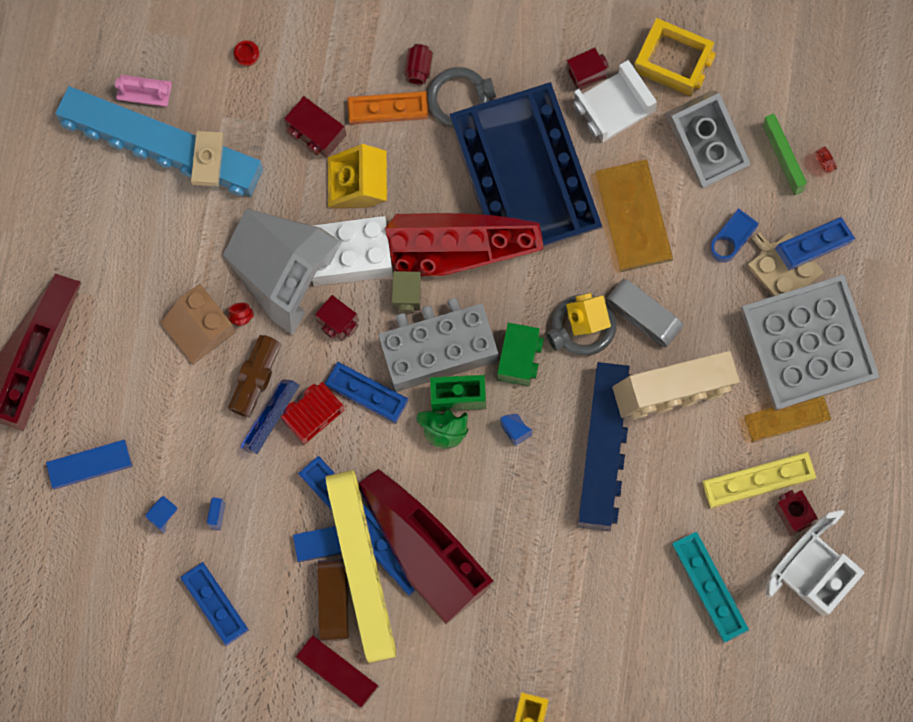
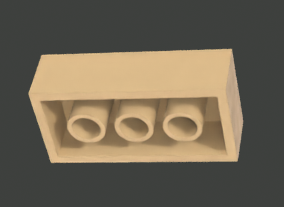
(676, 385)

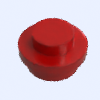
(246, 53)
(240, 313)

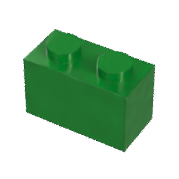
(519, 354)
(458, 393)

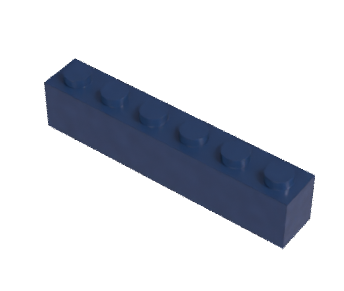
(603, 451)

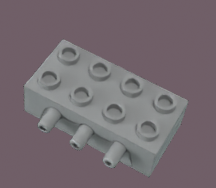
(438, 345)

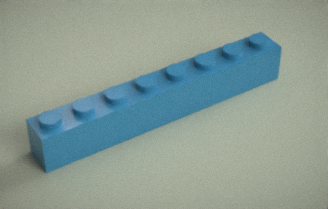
(151, 139)

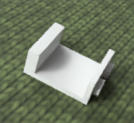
(615, 103)

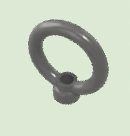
(484, 87)
(560, 339)

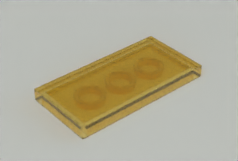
(634, 215)

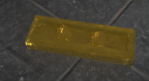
(773, 423)

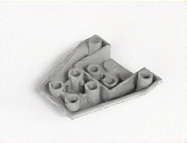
(278, 262)

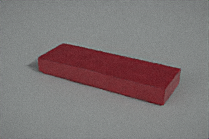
(337, 671)

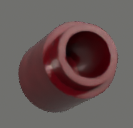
(418, 64)

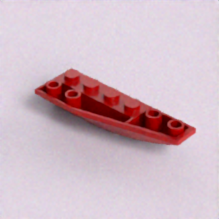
(457, 241)

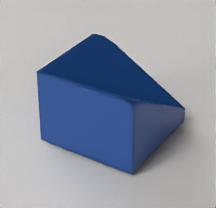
(515, 428)
(161, 513)

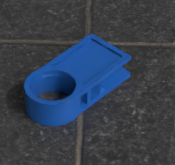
(736, 231)

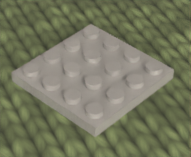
(809, 342)

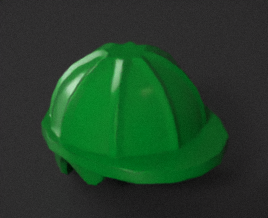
(443, 429)

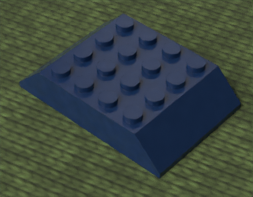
(526, 163)

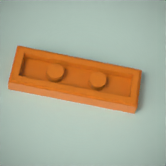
(387, 108)

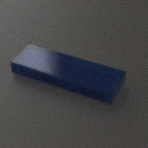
(269, 416)

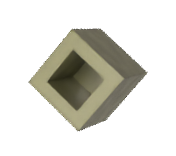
(406, 291)

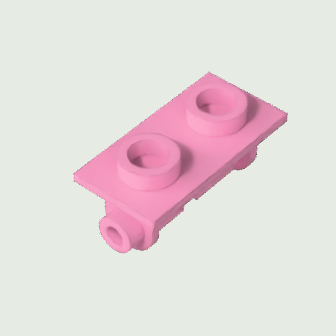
(143, 90)

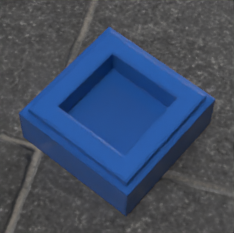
(216, 513)

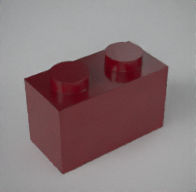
(314, 127)

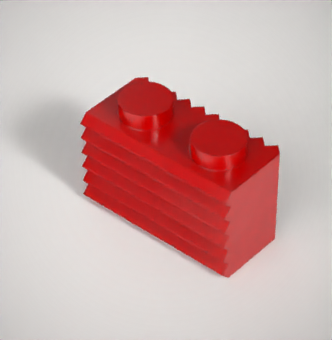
(312, 412)

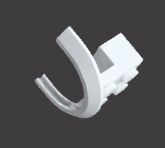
(816, 569)

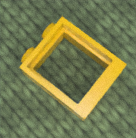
(666, 77)

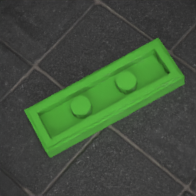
(784, 154)

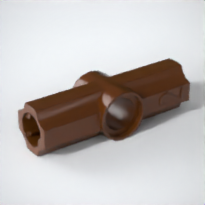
(254, 376)

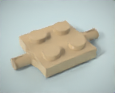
(773, 272)

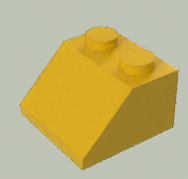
(357, 177)

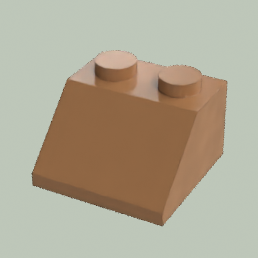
(197, 324)

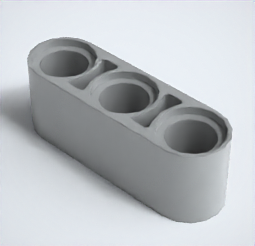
(644, 313)

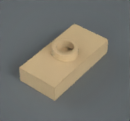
(207, 158)

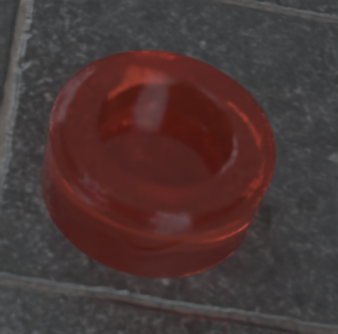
(826, 160)

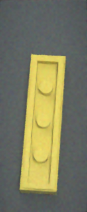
(759, 480)

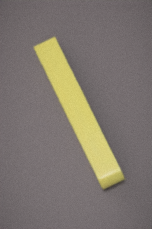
(361, 566)

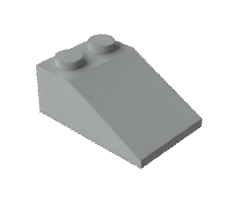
(708, 138)

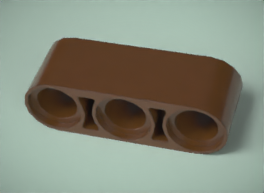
(332, 600)

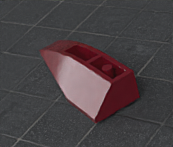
(31, 349)
(425, 548)

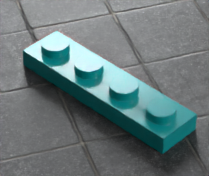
(710, 587)

